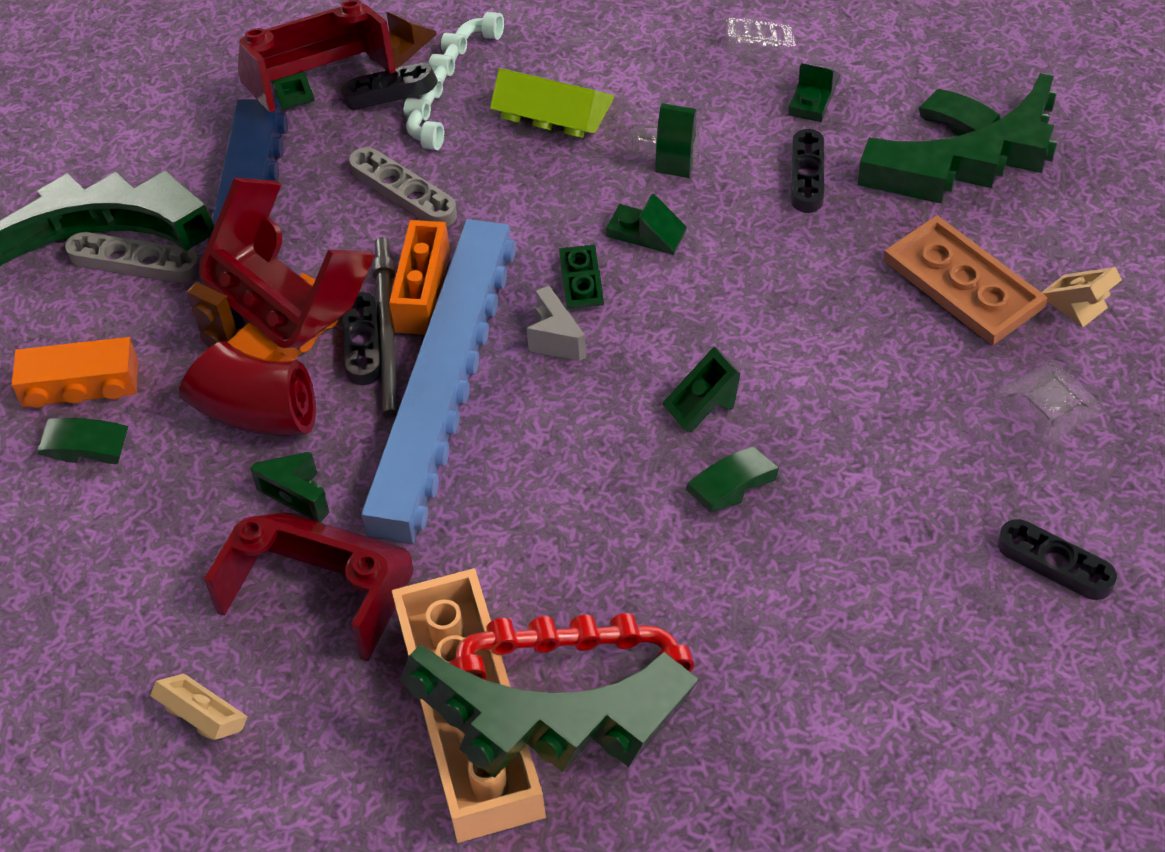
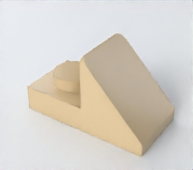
(1082, 293)

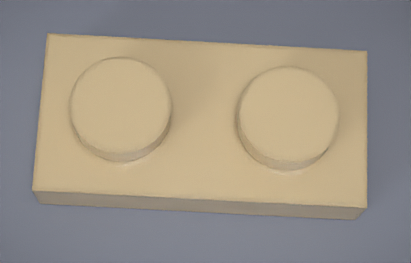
(198, 706)

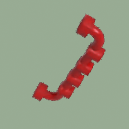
(581, 634)

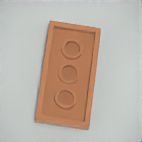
(965, 279)

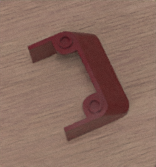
(311, 43)
(263, 289)
(366, 562)

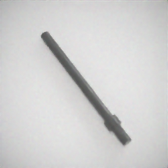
(383, 272)

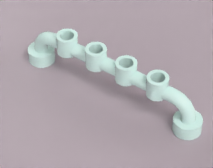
(452, 45)

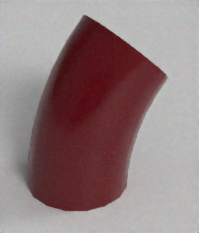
(250, 391)

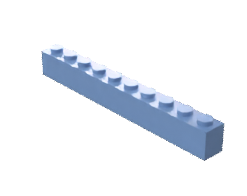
(439, 384)

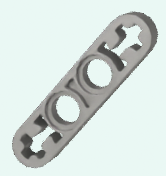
(406, 184)
(134, 254)

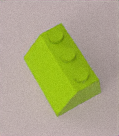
(549, 102)

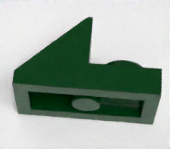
(813, 92)
(652, 227)
(706, 386)
(291, 483)

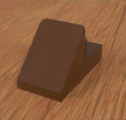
(406, 37)

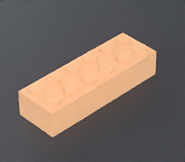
(439, 617)

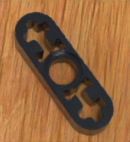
(387, 87)
(801, 160)
(370, 349)
(1051, 543)

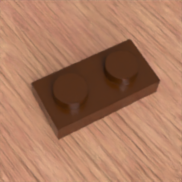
(211, 314)

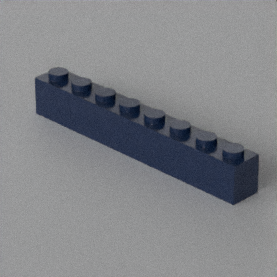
(251, 154)

